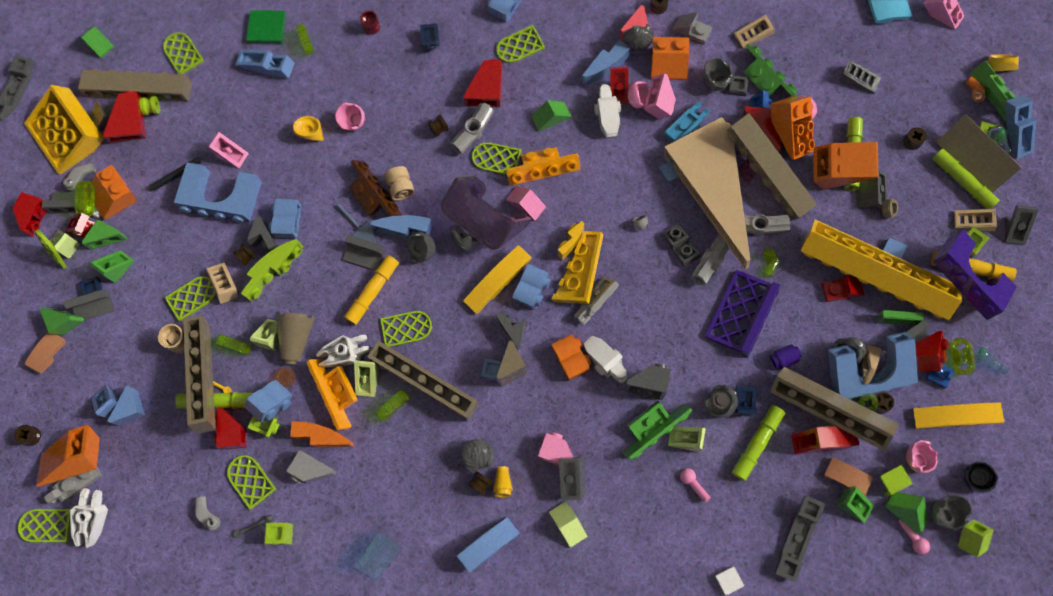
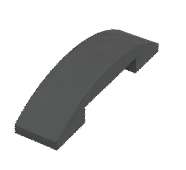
(16, 86)
(798, 538)

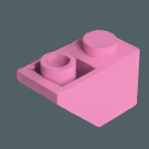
(945, 11)

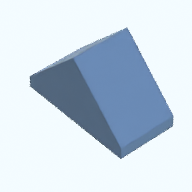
(104, 402)
(127, 408)

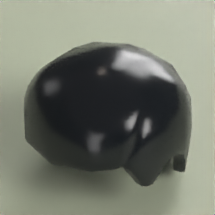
(980, 477)

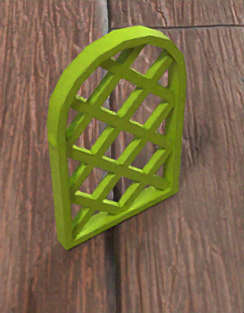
(511, 37)
(199, 60)
(505, 148)
(50, 249)
(180, 290)
(416, 319)
(265, 477)
(40, 525)

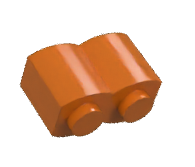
(571, 357)

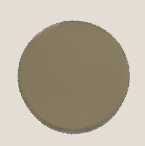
(890, 208)

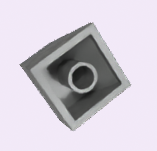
(650, 382)

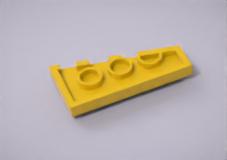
(581, 271)

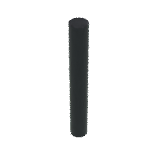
(173, 175)

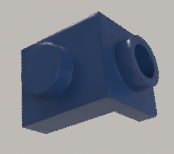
(429, 36)
(746, 399)

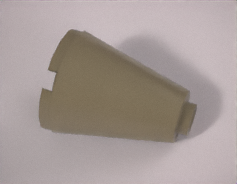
(293, 335)

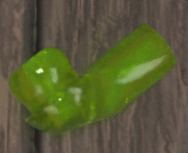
(771, 260)

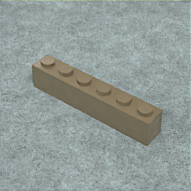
(111, 83)
(771, 167)
(199, 375)
(423, 380)
(834, 408)

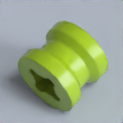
(149, 105)

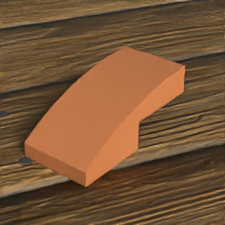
(43, 353)
(848, 475)

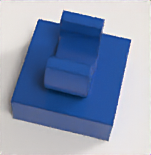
(761, 100)
(941, 377)

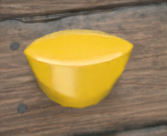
(1003, 62)
(308, 128)

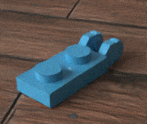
(686, 123)

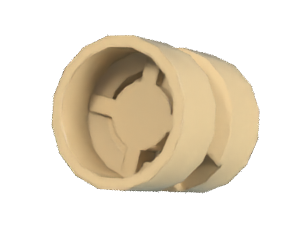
(400, 183)
(172, 338)

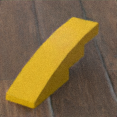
(497, 279)
(958, 415)

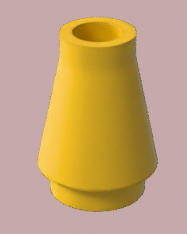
(502, 483)

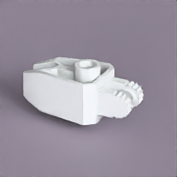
(608, 111)
(343, 351)
(607, 360)
(88, 518)

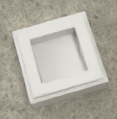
(729, 581)

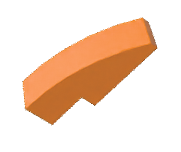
(318, 435)

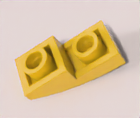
(573, 235)

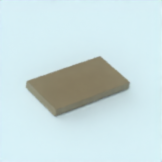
(978, 153)

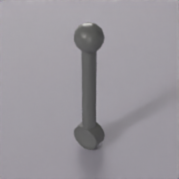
(238, 533)

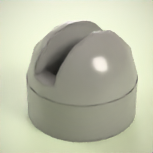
(640, 222)

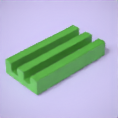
(900, 317)

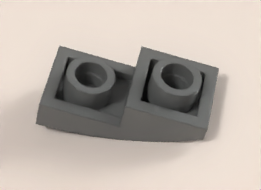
(680, 244)

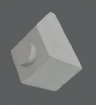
(308, 469)

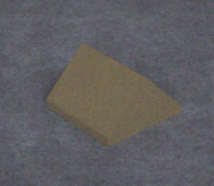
(511, 367)

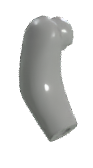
(77, 175)
(203, 514)

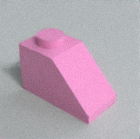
(660, 97)
(554, 448)

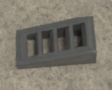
(863, 72)

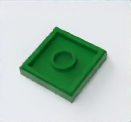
(266, 27)

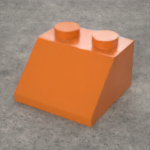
(670, 57)
(111, 192)

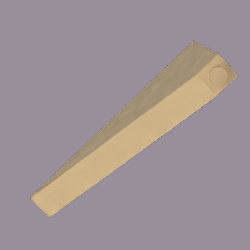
(710, 173)

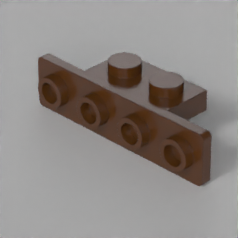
(370, 192)

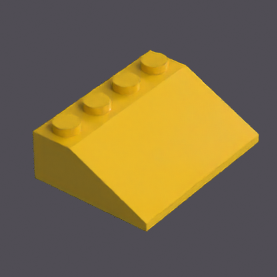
(63, 128)

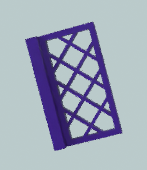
(758, 320)

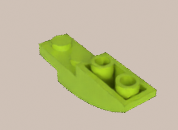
(275, 261)

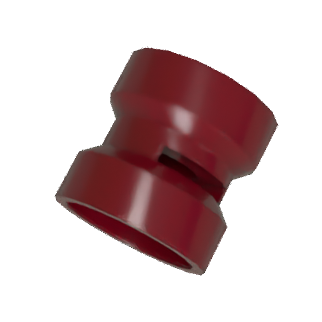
(370, 22)

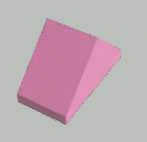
(227, 150)
(526, 202)

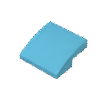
(888, 10)

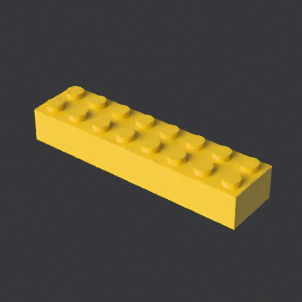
(881, 270)

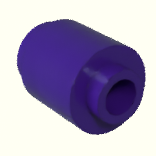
(785, 356)

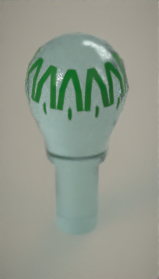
(999, 135)
(984, 357)

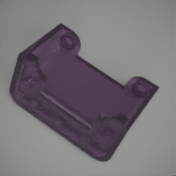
(468, 210)

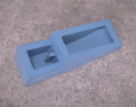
(265, 62)
(601, 65)
(1020, 125)
(402, 225)
(488, 545)

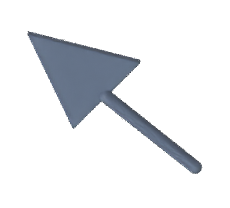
(365, 232)

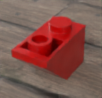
(29, 213)
(931, 352)
(230, 431)

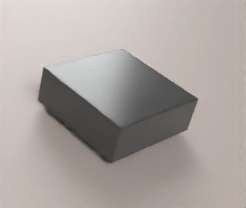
(738, 86)

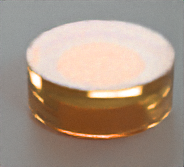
(286, 377)

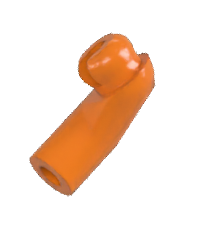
(978, 89)

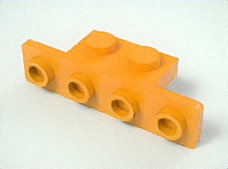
(542, 165)
(335, 392)

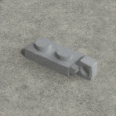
(599, 295)
(71, 486)

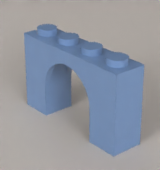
(237, 206)
(898, 371)

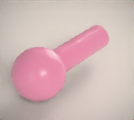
(688, 477)
(919, 544)

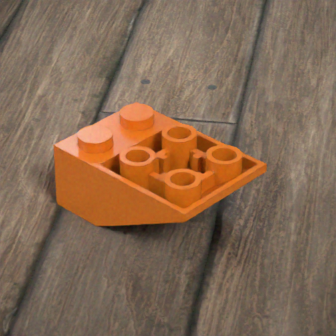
(794, 124)
(844, 163)
(69, 456)

